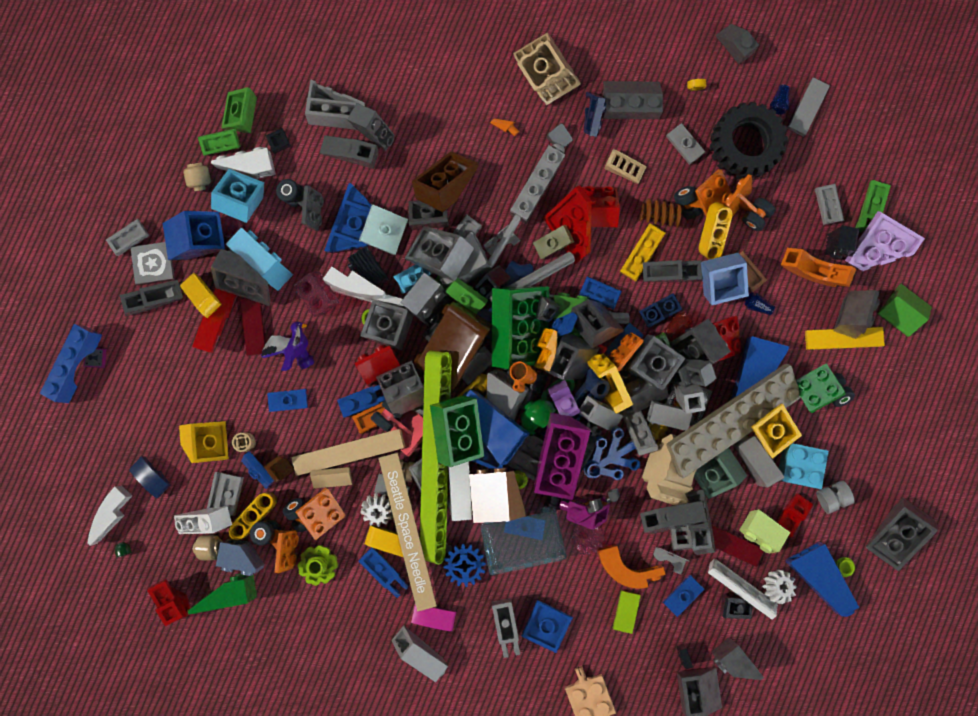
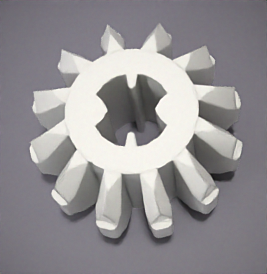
(370, 509)
(779, 586)

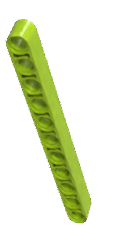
(434, 475)

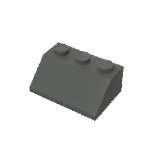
(632, 100)

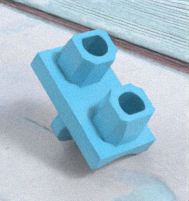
(409, 277)

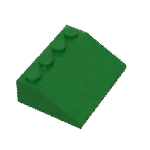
(515, 325)

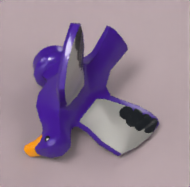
(292, 348)

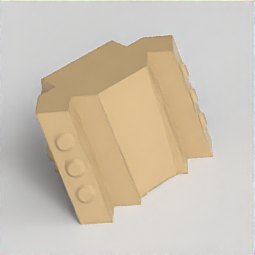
(546, 69)
(663, 478)

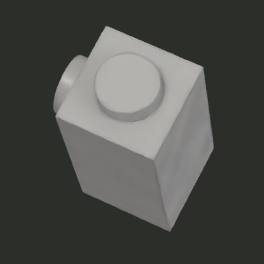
(691, 398)
(599, 413)
(669, 416)

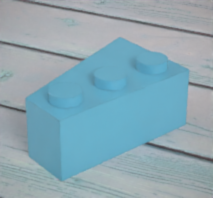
(259, 258)

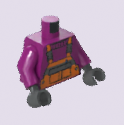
(589, 511)

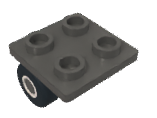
(306, 197)

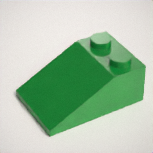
(235, 592)

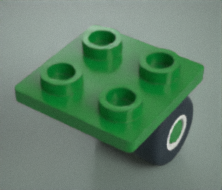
(824, 387)

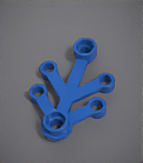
(613, 456)

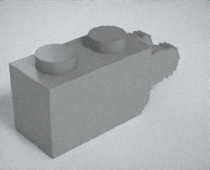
(505, 625)

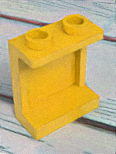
(617, 397)

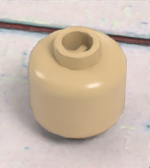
(197, 176)
(207, 547)

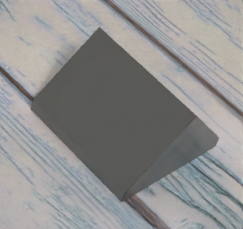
(425, 215)

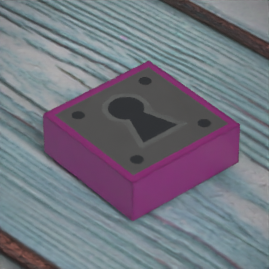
(95, 359)

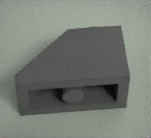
(737, 42)

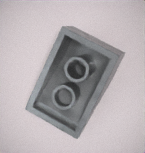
(440, 252)
(237, 277)
(701, 343)
(902, 534)

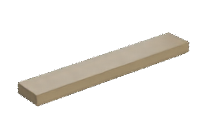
(348, 452)

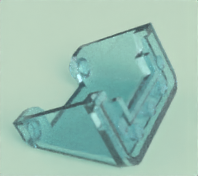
(523, 542)

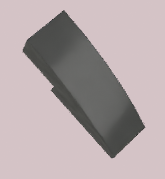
(672, 271)
(151, 297)
(695, 372)
(701, 532)

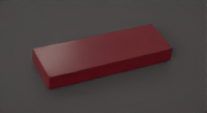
(253, 326)
(736, 546)

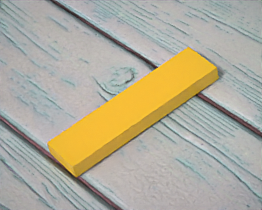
(832, 340)

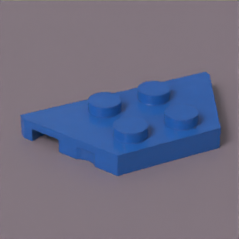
(349, 222)

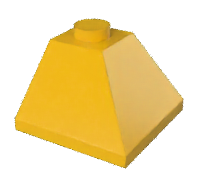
(776, 431)
(204, 441)

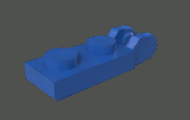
(360, 401)
(382, 571)

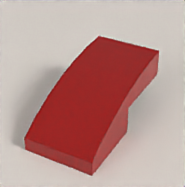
(794, 513)
(166, 602)

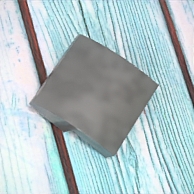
(528, 456)

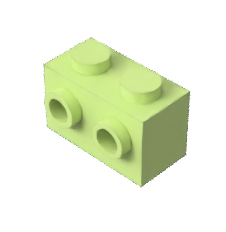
(764, 531)

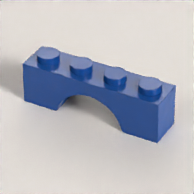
(60, 381)

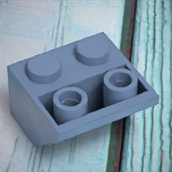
(238, 556)

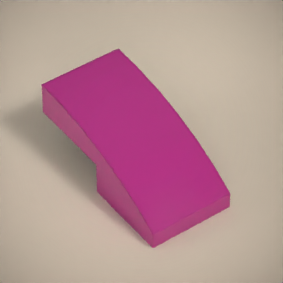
(435, 618)

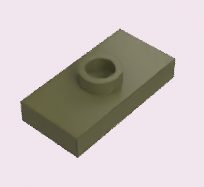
(553, 242)

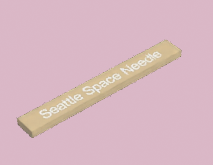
(407, 532)

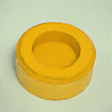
(696, 84)

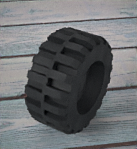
(762, 121)

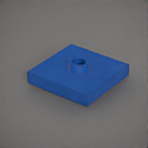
(546, 626)

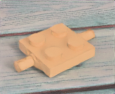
(589, 696)

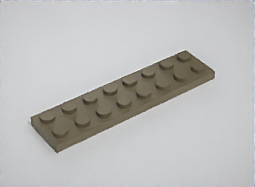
(732, 421)

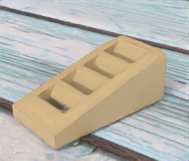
(622, 172)

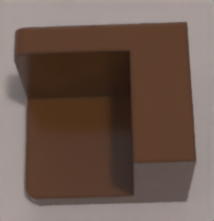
(279, 468)

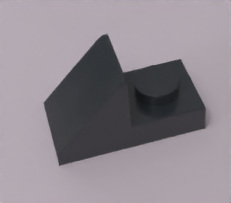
(735, 607)

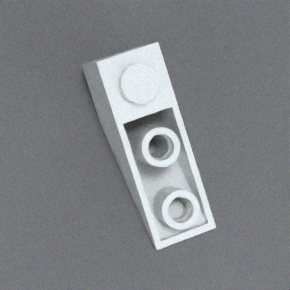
(252, 164)
(203, 521)

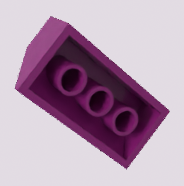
(561, 457)

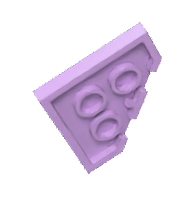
(883, 243)

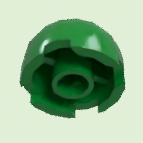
(536, 415)

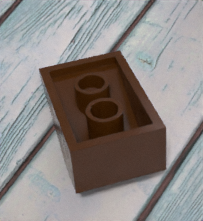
(444, 181)

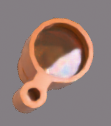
(522, 374)

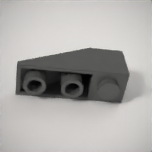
(371, 125)
(350, 150)
(673, 517)

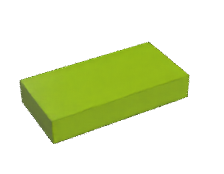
(626, 611)

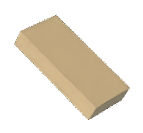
(331, 477)

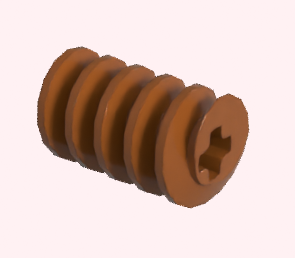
(661, 212)

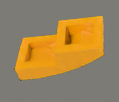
(548, 343)

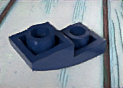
(660, 310)
(149, 478)

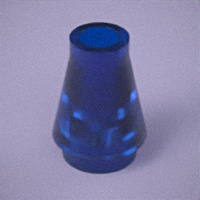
(781, 100)
(757, 303)

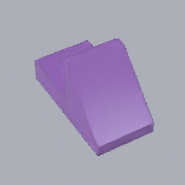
(563, 399)

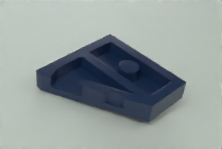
(593, 114)

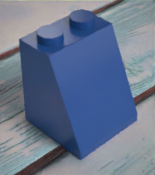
(193, 234)

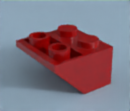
(604, 206)
(377, 363)

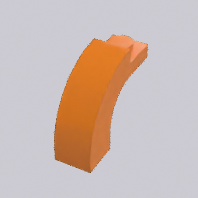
(816, 270)
(612, 563)

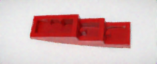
(213, 325)

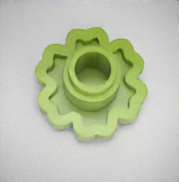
(318, 565)

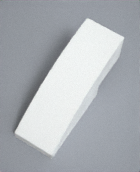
(353, 284)
(460, 492)
(108, 514)

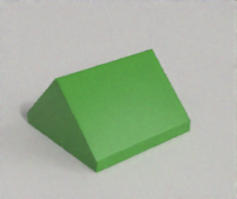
(239, 110)
(905, 310)

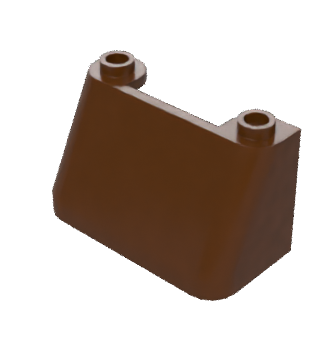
(459, 335)

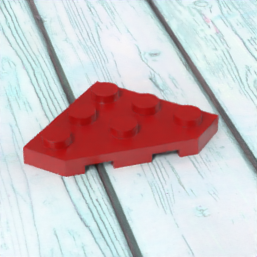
(576, 214)

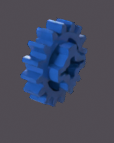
(456, 565)

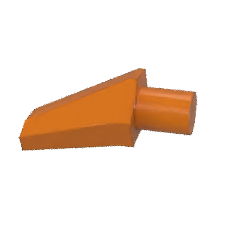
(505, 126)

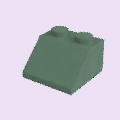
(720, 474)

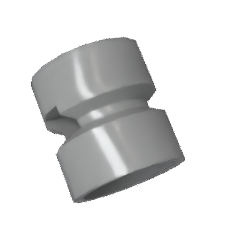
(834, 497)

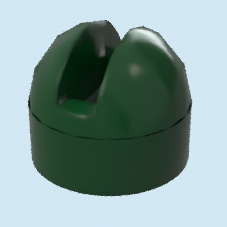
(122, 549)

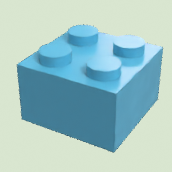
(237, 195)
(803, 465)

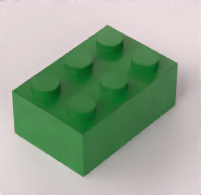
(457, 431)

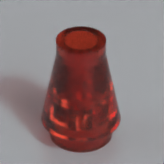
(679, 323)

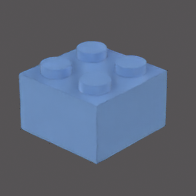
(725, 278)

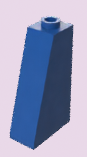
(757, 362)
(498, 430)
(824, 578)

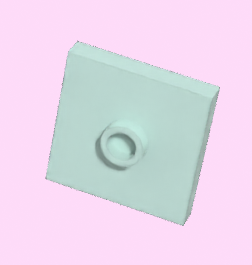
(383, 229)

